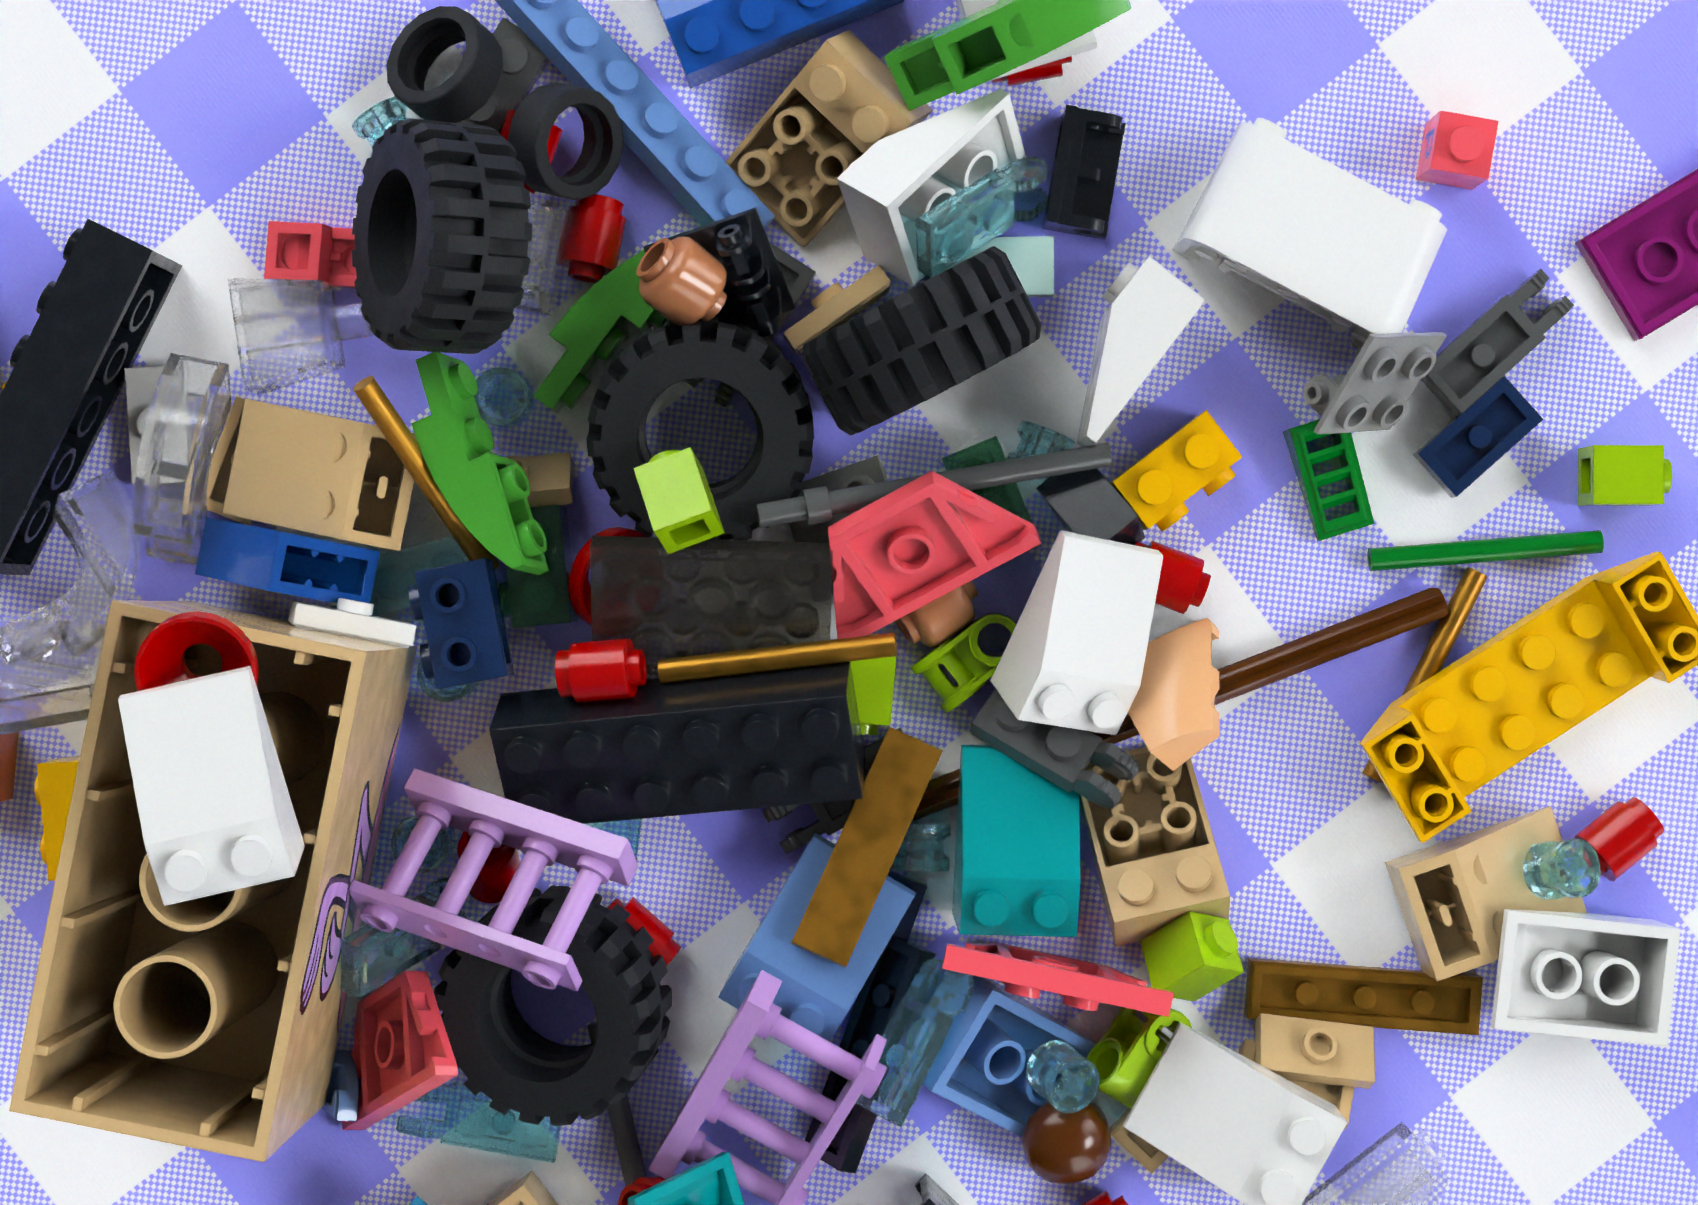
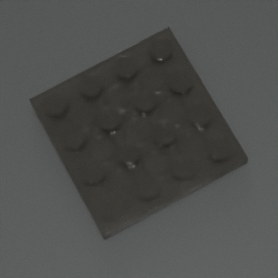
(709, 595)

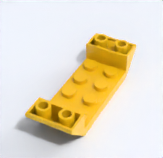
(1530, 687)

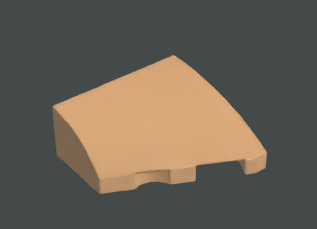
(1178, 694)

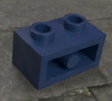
(461, 623)

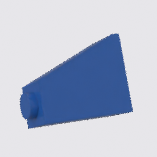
(286, 562)

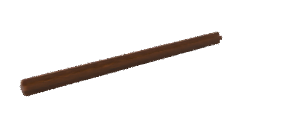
(1266, 668)

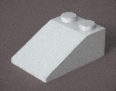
(921, 169)
(1134, 333)
(1082, 635)
(209, 786)
(1586, 976)
(1235, 1121)

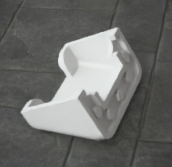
(1313, 233)

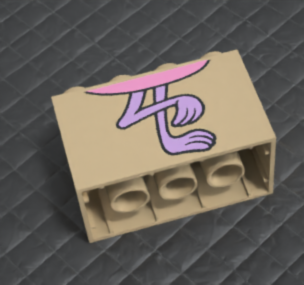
(226, 1008)

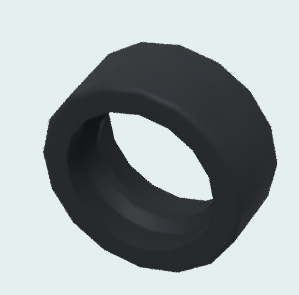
(419, 47)
(600, 148)

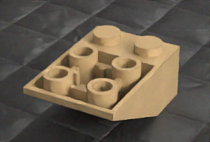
(817, 129)
(318, 476)
(1154, 850)
(1459, 891)

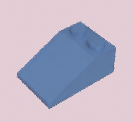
(812, 988)
(989, 1051)

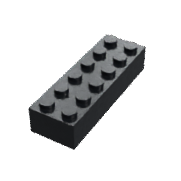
(71, 377)
(684, 746)

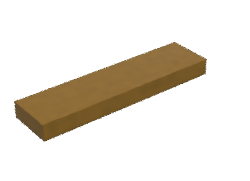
(867, 847)
(1364, 996)

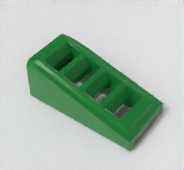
(1309, 483)

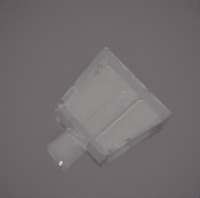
(544, 252)
(290, 330)

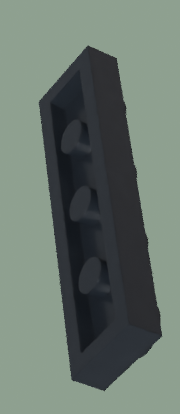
(869, 1017)

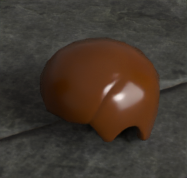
(1067, 1145)

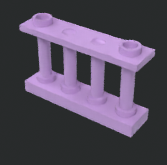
(493, 822)
(736, 1061)

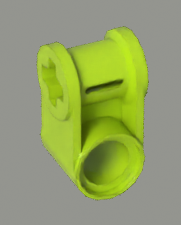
(963, 661)
(1131, 1052)

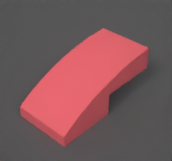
(310, 253)

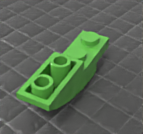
(992, 44)
(593, 332)
(478, 485)

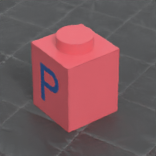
(1457, 150)

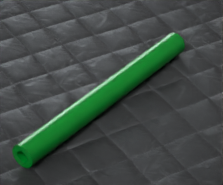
(1485, 550)

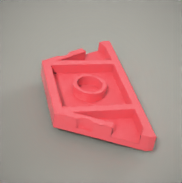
(916, 550)
(1077, 981)
(398, 1048)

